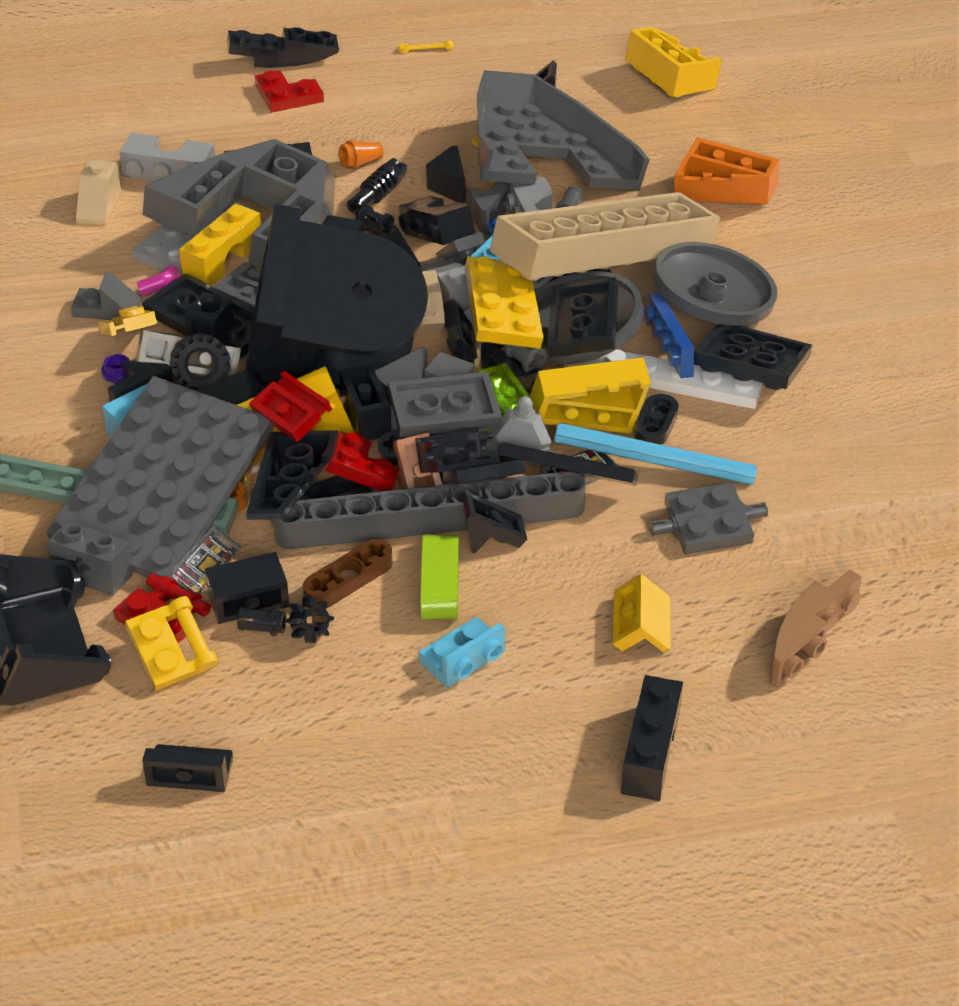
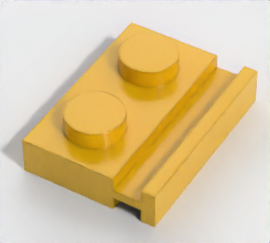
(129, 319)

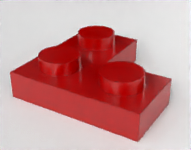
(281, 95)
(353, 464)

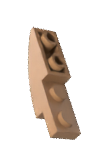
(807, 622)

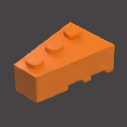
(726, 174)

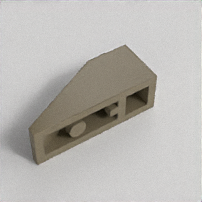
(157, 348)

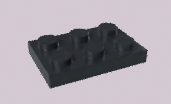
(583, 317)

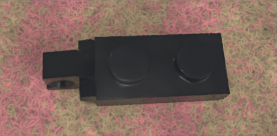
(460, 332)

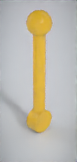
(404, 47)

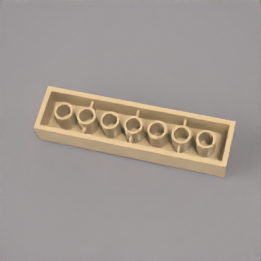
(599, 234)

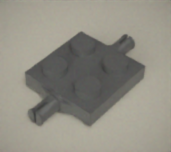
(708, 518)

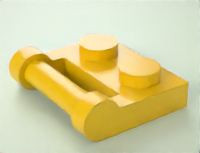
(159, 648)

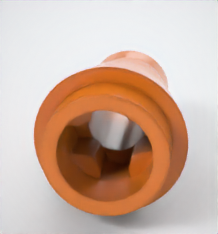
(358, 153)

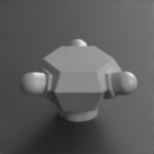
(521, 428)

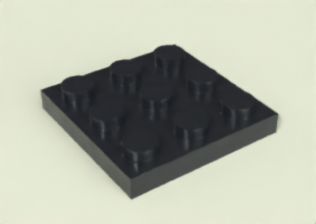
(752, 355)

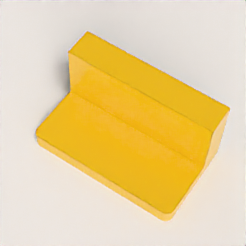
(641, 613)

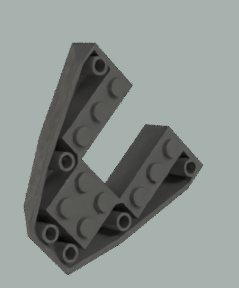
(262, 172)

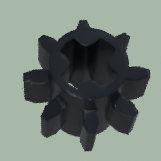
(299, 616)

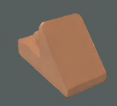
(409, 465)

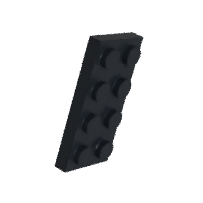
(177, 297)

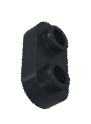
(656, 419)

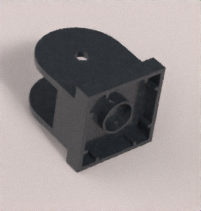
(332, 299)

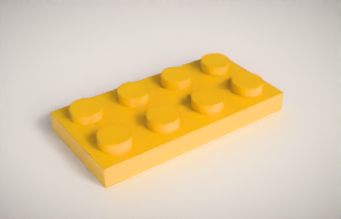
(502, 304)

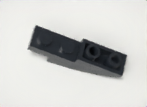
(292, 49)

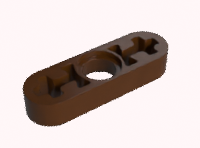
(331, 587)

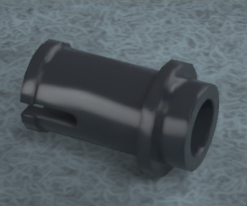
(263, 620)

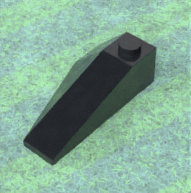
(289, 471)

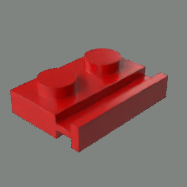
(290, 406)

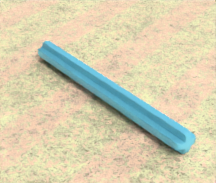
(655, 454)

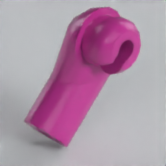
(159, 281)

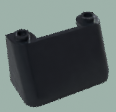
(41, 633)

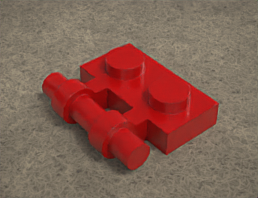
(164, 588)

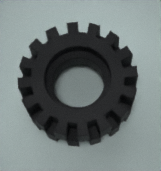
(195, 343)

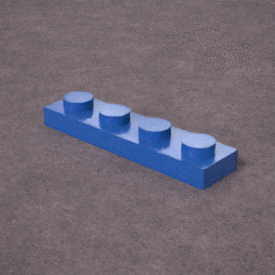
(670, 334)

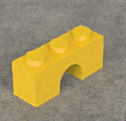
(207, 251)

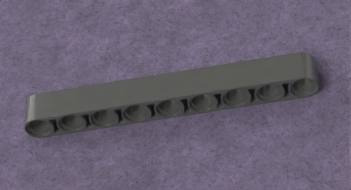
(425, 509)

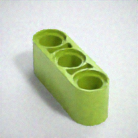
(439, 577)

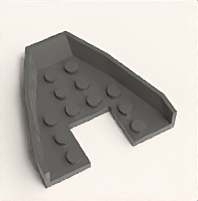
(532, 118)

